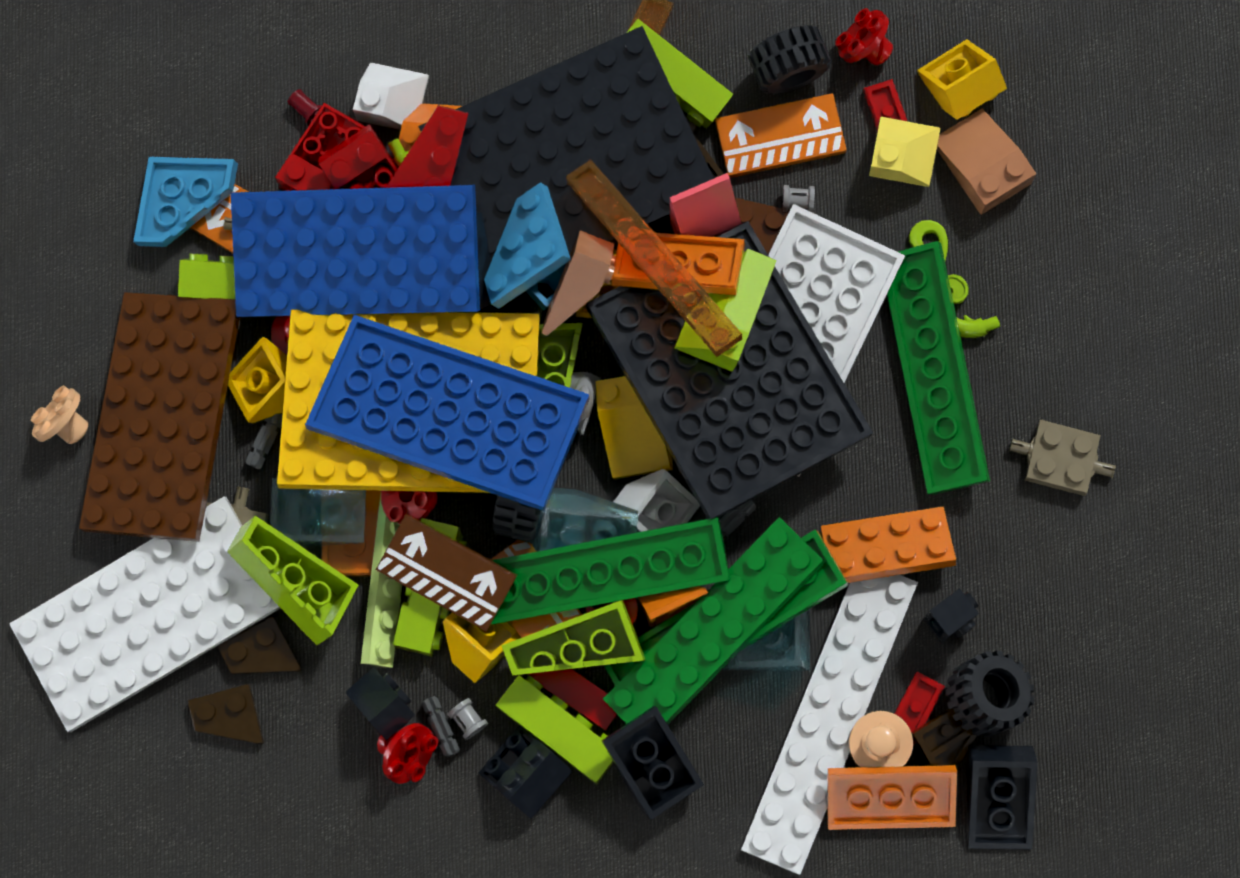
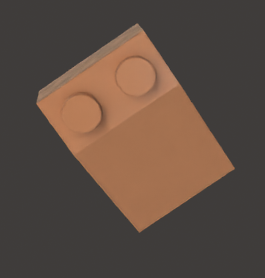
(984, 161)
(581, 279)

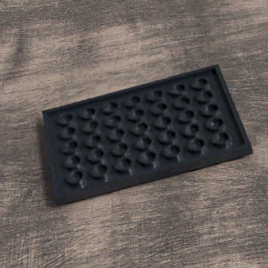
(593, 107)
(739, 427)

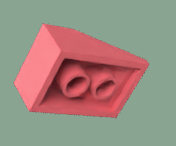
(705, 209)

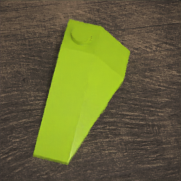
(739, 308)

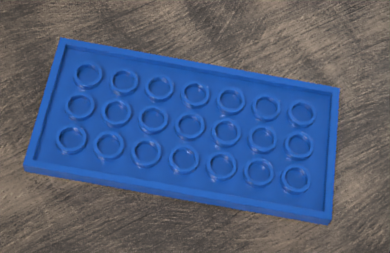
(356, 251)
(448, 412)

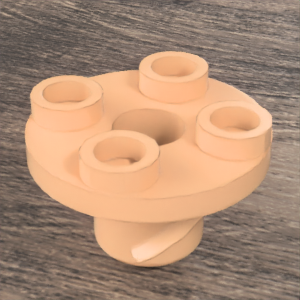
(60, 418)
(881, 740)

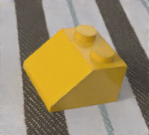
(963, 79)

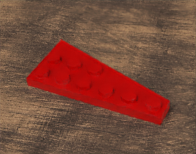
(434, 152)

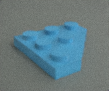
(179, 195)
(528, 248)

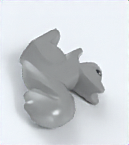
(585, 383)

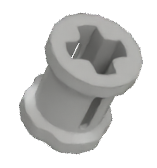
(801, 197)
(467, 719)

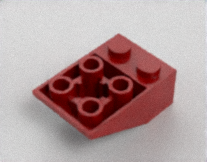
(325, 132)
(359, 162)

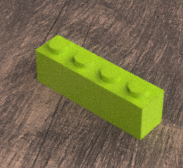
(694, 88)
(206, 277)
(555, 727)

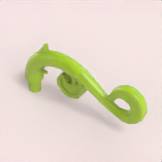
(968, 327)

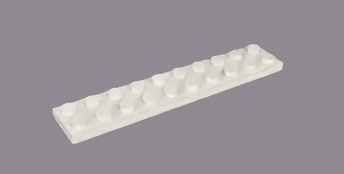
(823, 724)

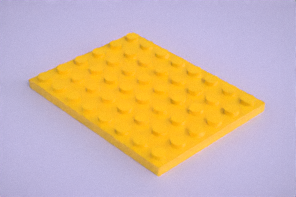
(326, 463)

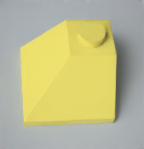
(904, 151)

